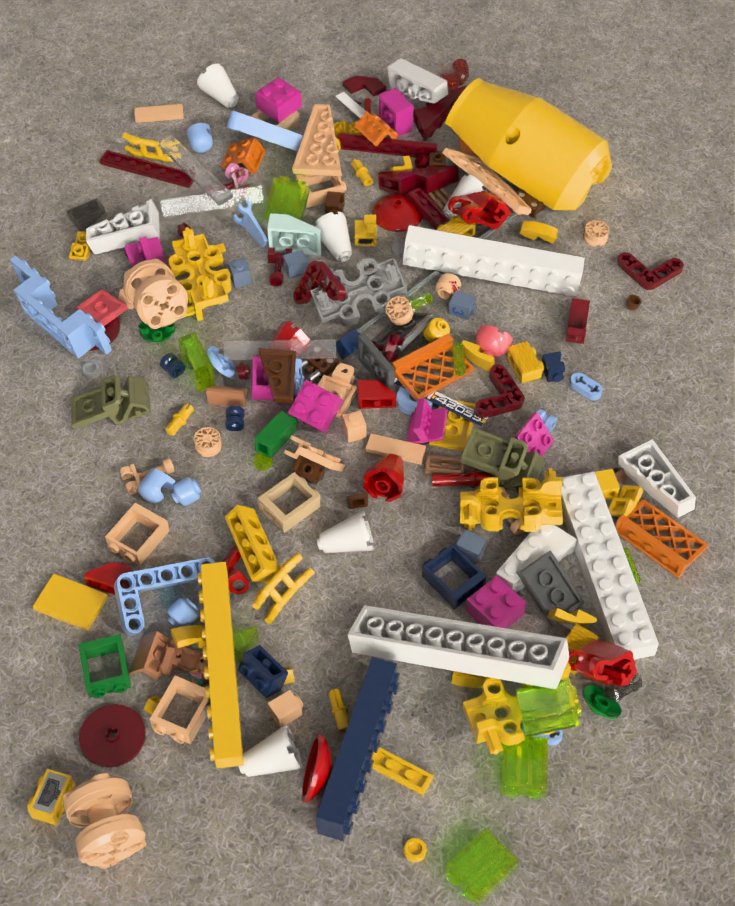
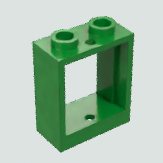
(100, 648)

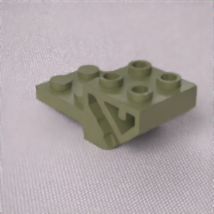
(111, 402)
(502, 458)

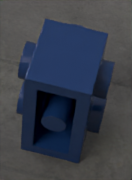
(262, 671)

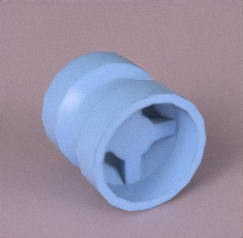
(549, 421)

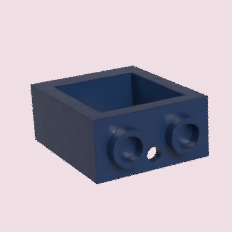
(462, 593)

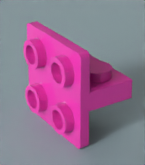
(145, 250)
(426, 424)
(535, 435)

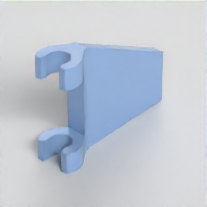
(250, 224)

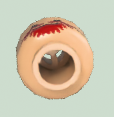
(447, 285)

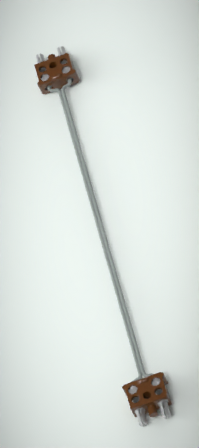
(326, 365)

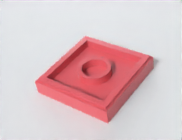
(103, 307)

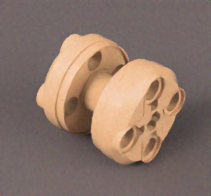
(155, 293)
(108, 832)

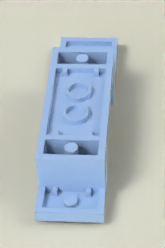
(76, 333)

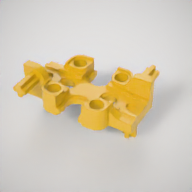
(214, 283)
(535, 505)
(489, 727)

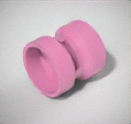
(233, 167)

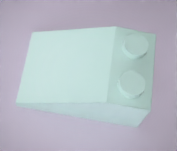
(293, 233)

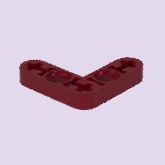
(317, 273)
(646, 274)
(506, 396)

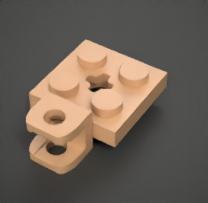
(341, 385)
(315, 454)

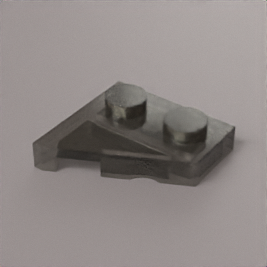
(86, 214)

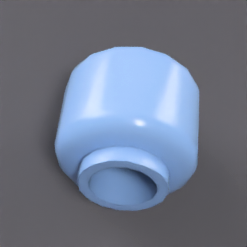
(186, 491)
(182, 612)

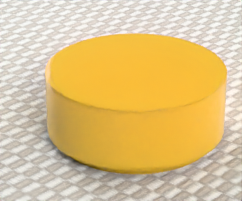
(415, 849)

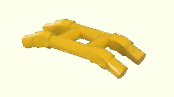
(142, 152)
(293, 586)

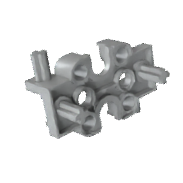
(390, 286)

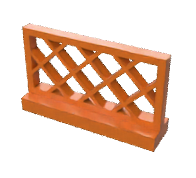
(423, 358)
(652, 545)

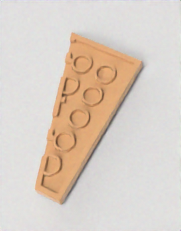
(318, 146)
(489, 178)

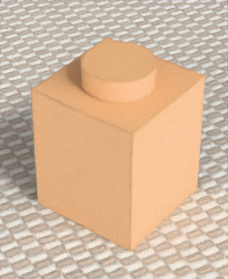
(354, 426)
(285, 708)

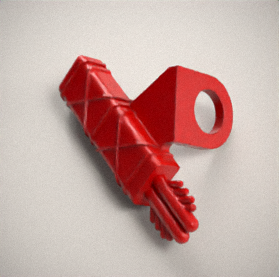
(233, 573)

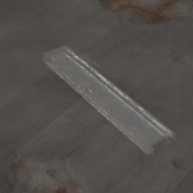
(195, 170)
(204, 202)
(304, 348)

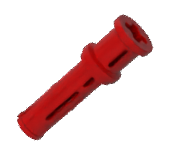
(468, 479)

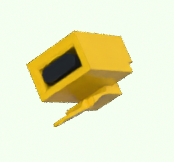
(366, 231)

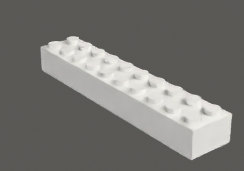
(493, 261)
(606, 566)
(460, 646)

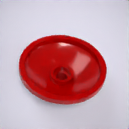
(396, 213)
(317, 769)

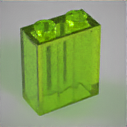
(287, 198)
(196, 362)
(549, 709)
(525, 768)
(481, 867)

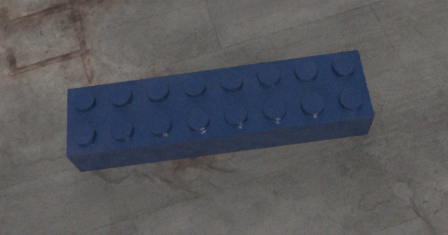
(357, 750)

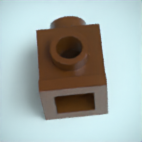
(437, 159)
(334, 202)
(315, 475)

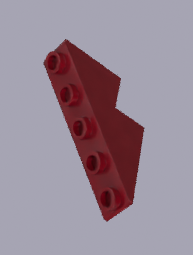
(434, 114)
(428, 179)

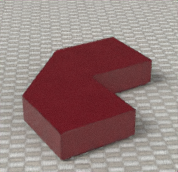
(371, 84)

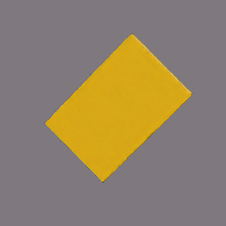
(456, 430)
(70, 602)

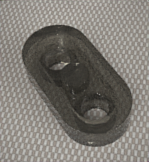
(616, 693)

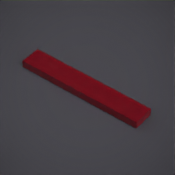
(386, 146)
(146, 168)

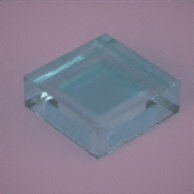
(169, 595)

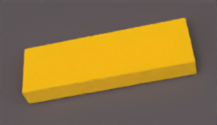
(401, 771)

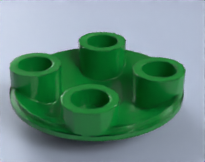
(156, 335)

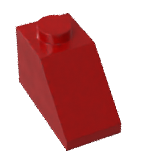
(375, 395)
(105, 577)

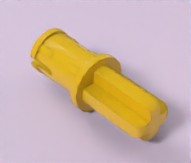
(362, 173)
(179, 419)
(339, 710)

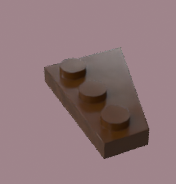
(279, 372)

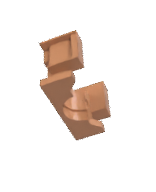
(183, 660)

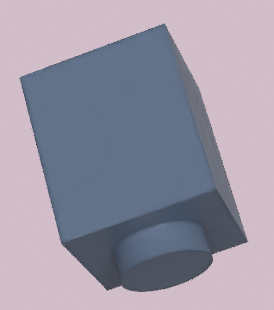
(295, 263)
(239, 273)
(462, 305)
(471, 545)

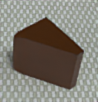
(357, 501)

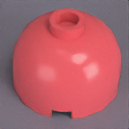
(492, 342)

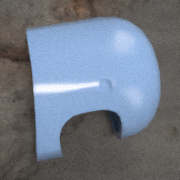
(200, 137)
(151, 484)

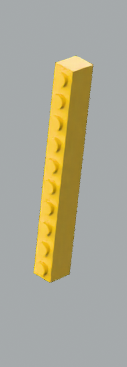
(221, 666)

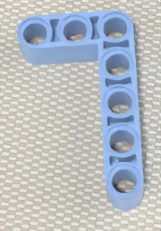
(264, 130)
(156, 582)

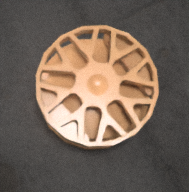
(595, 233)
(399, 311)
(209, 436)

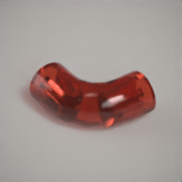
(459, 75)

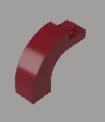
(577, 321)

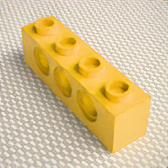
(252, 543)

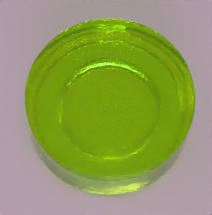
(262, 463)

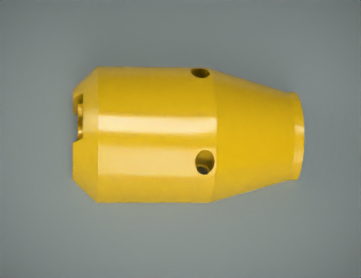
(531, 143)

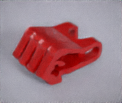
(481, 208)
(604, 663)

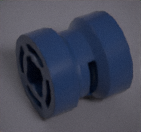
(172, 365)
(234, 418)

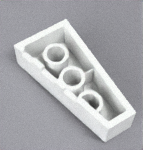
(416, 82)
(124, 229)
(657, 477)
(533, 547)

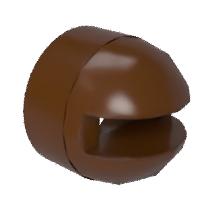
(633, 302)

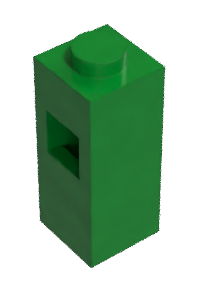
(275, 434)

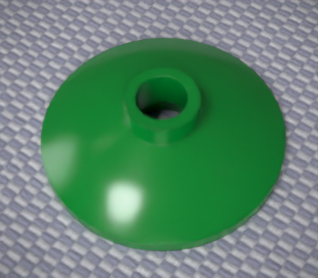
(599, 704)

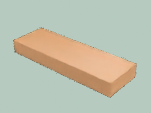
(159, 113)
(405, 450)

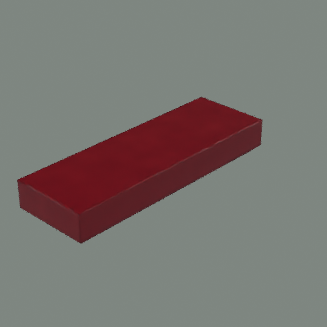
(427, 207)

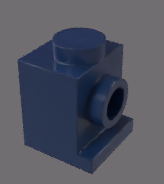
(347, 344)
(553, 366)

